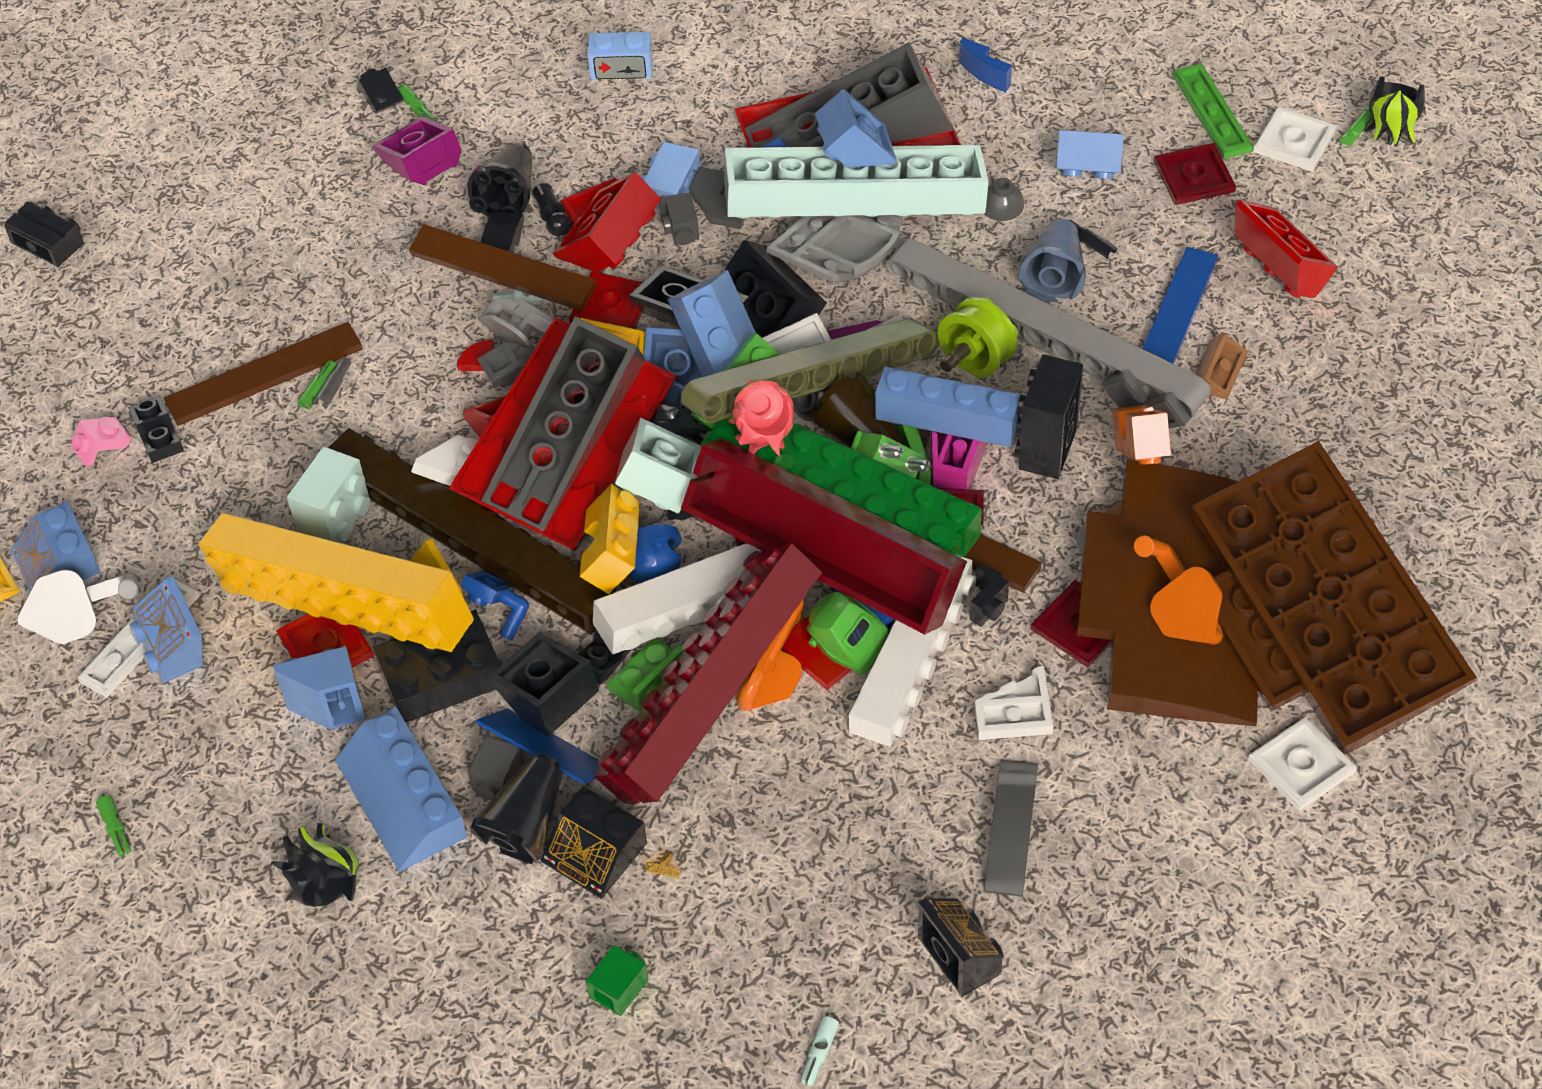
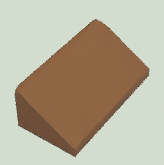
(1221, 365)

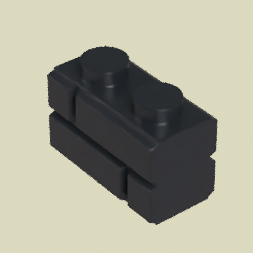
(44, 233)

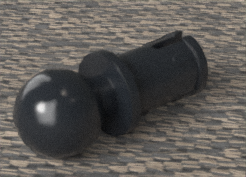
(552, 211)

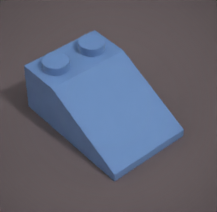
(671, 352)

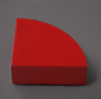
(468, 359)

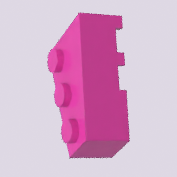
(954, 460)

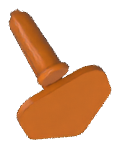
(1189, 603)
(774, 674)

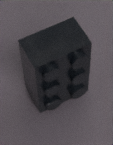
(1048, 416)
(435, 679)

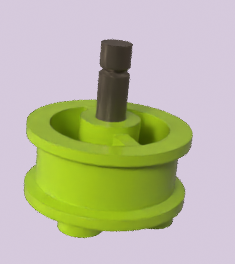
(977, 337)

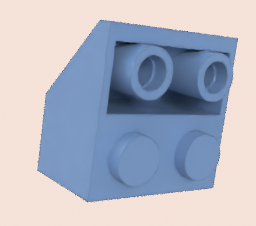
(322, 688)

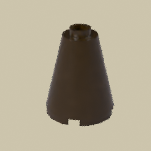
(851, 408)

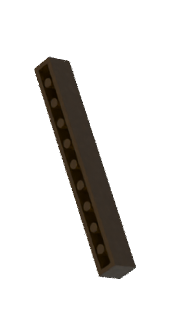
(474, 532)

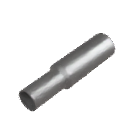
(333, 382)

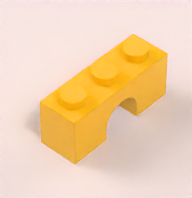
(614, 525)

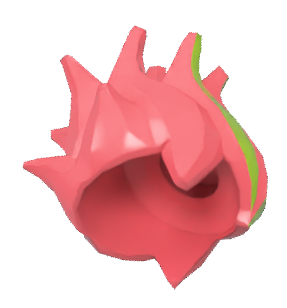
(763, 415)

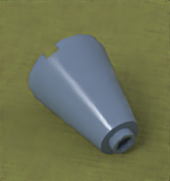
(1054, 263)

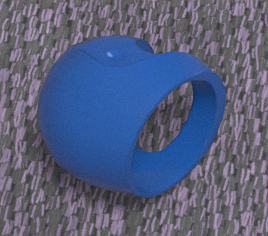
(655, 552)

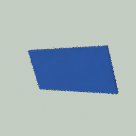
(572, 760)

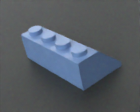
(712, 321)
(400, 791)

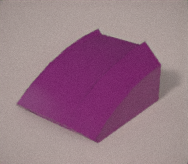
(420, 150)

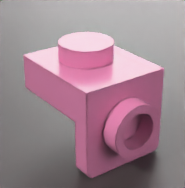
(98, 435)

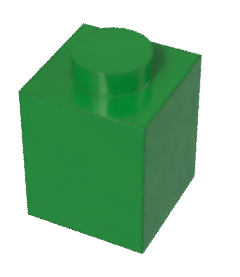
(617, 979)

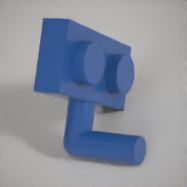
(488, 588)

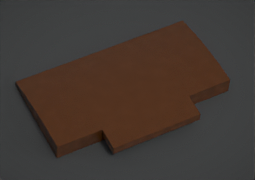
(1117, 586)
(1324, 602)

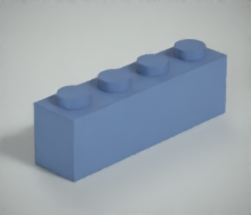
(947, 406)

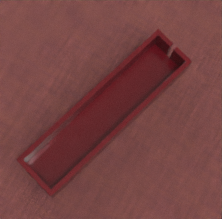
(848, 544)
(706, 674)

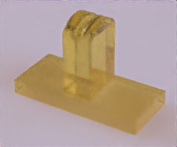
(663, 868)

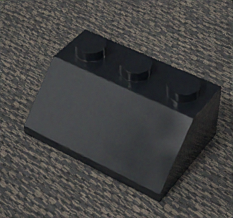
(663, 284)
(774, 290)

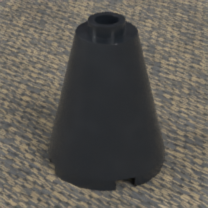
(522, 810)

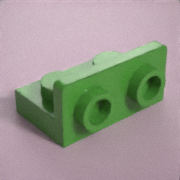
(643, 672)

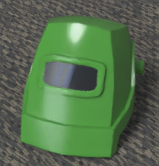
(846, 632)

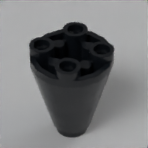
(502, 182)

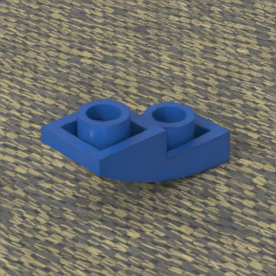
(977, 61)

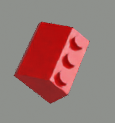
(609, 224)
(1282, 249)

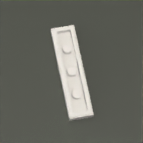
(121, 655)

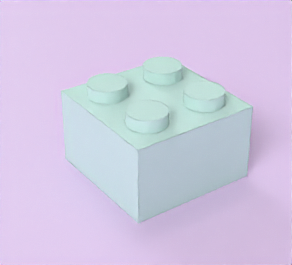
(657, 465)
(329, 496)

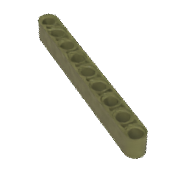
(814, 366)

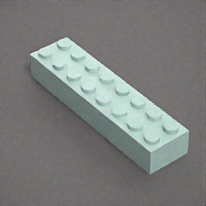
(809, 183)

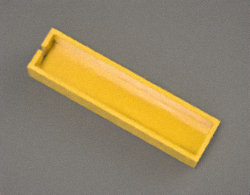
(337, 582)

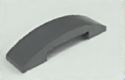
(1011, 828)

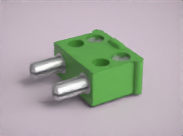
(890, 453)

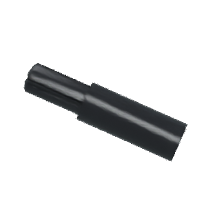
(1095, 242)

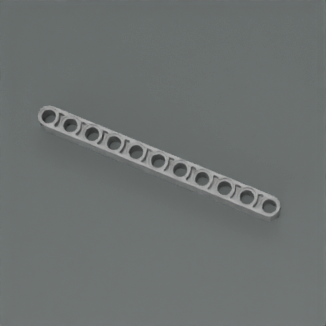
(1046, 325)

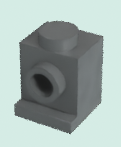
(679, 218)

